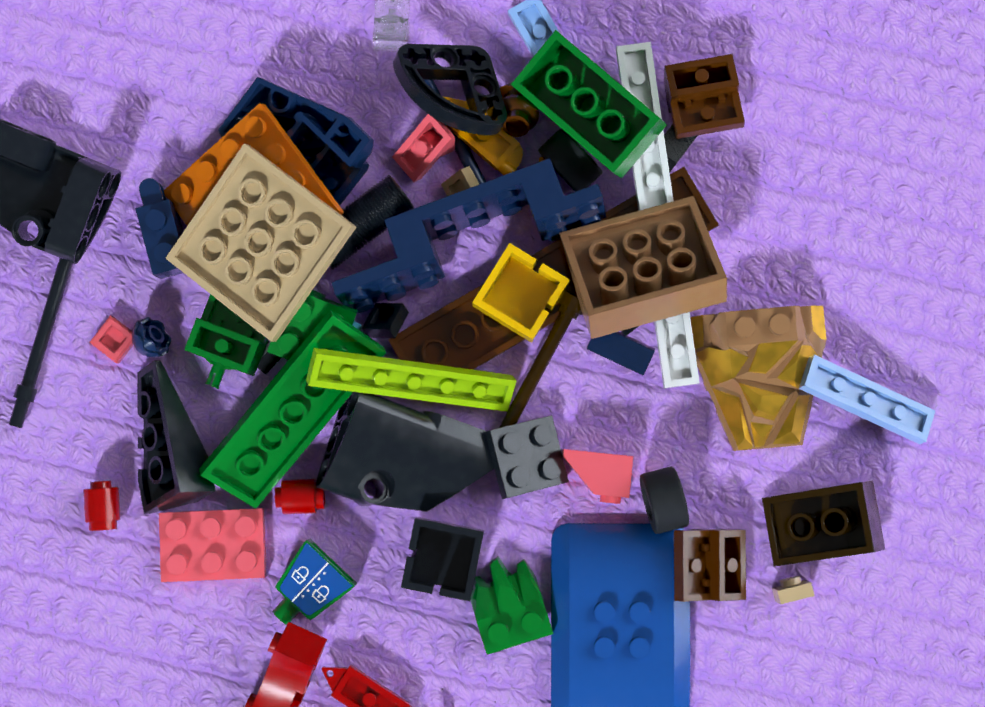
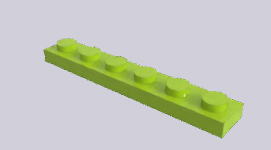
(410, 380)

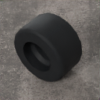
(570, 160)
(664, 500)

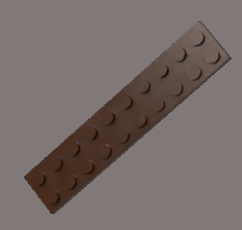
(468, 338)

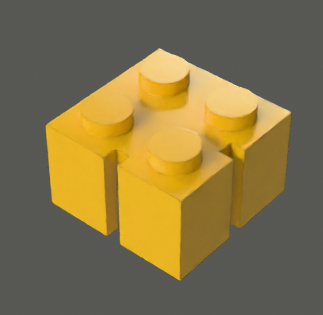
(518, 294)

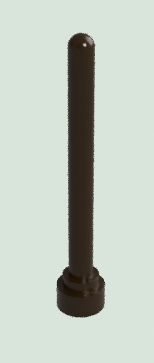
(569, 310)

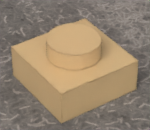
(460, 181)
(792, 590)

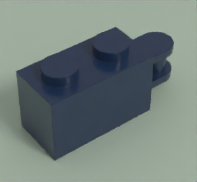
(159, 227)

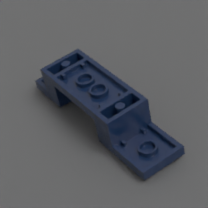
(416, 229)

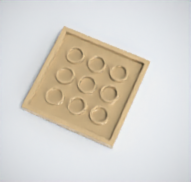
(260, 242)

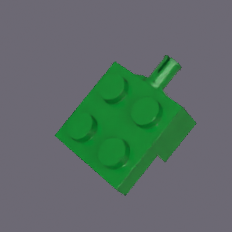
(305, 321)
(225, 342)

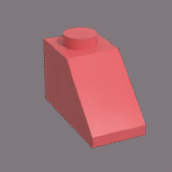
(602, 473)

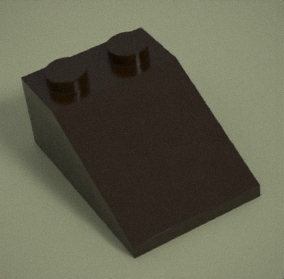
(823, 523)

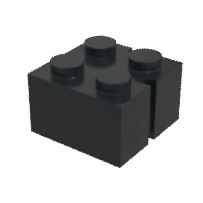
(444, 557)

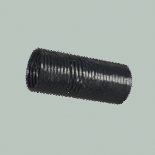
(368, 215)

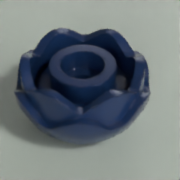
(150, 338)

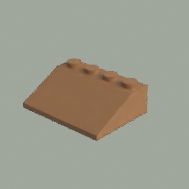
(644, 267)

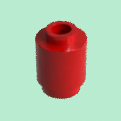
(299, 496)
(101, 506)

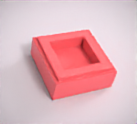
(113, 339)

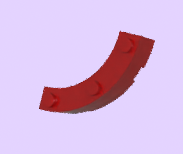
(290, 668)

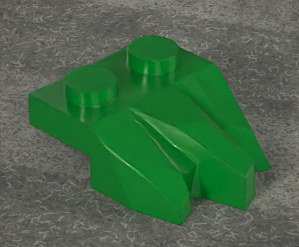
(509, 607)

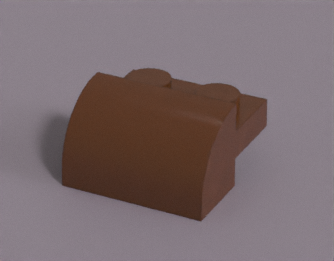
(703, 96)
(709, 565)

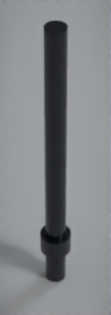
(25, 392)

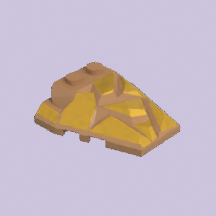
(755, 370)

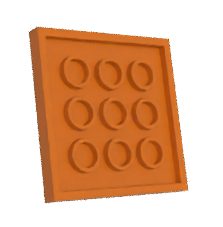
(267, 137)

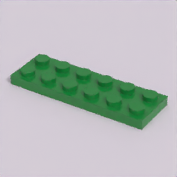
(284, 417)

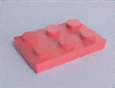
(212, 545)

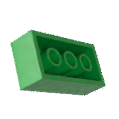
(588, 104)

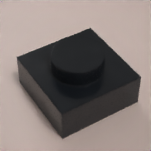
(385, 320)

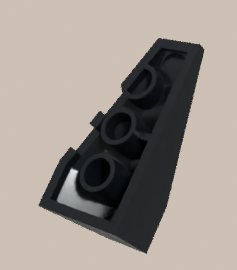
(169, 444)

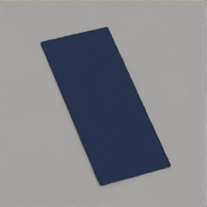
(622, 351)

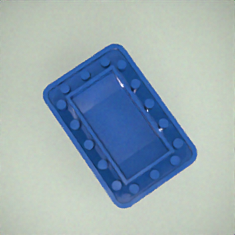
(616, 618)

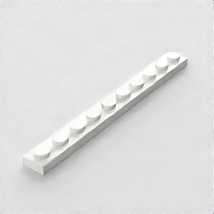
(654, 189)

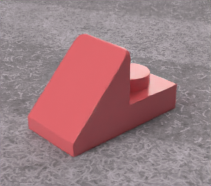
(424, 147)

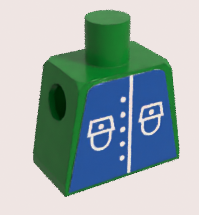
(311, 584)

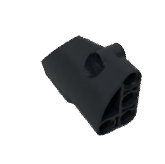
(55, 190)
(405, 453)

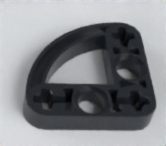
(467, 63)

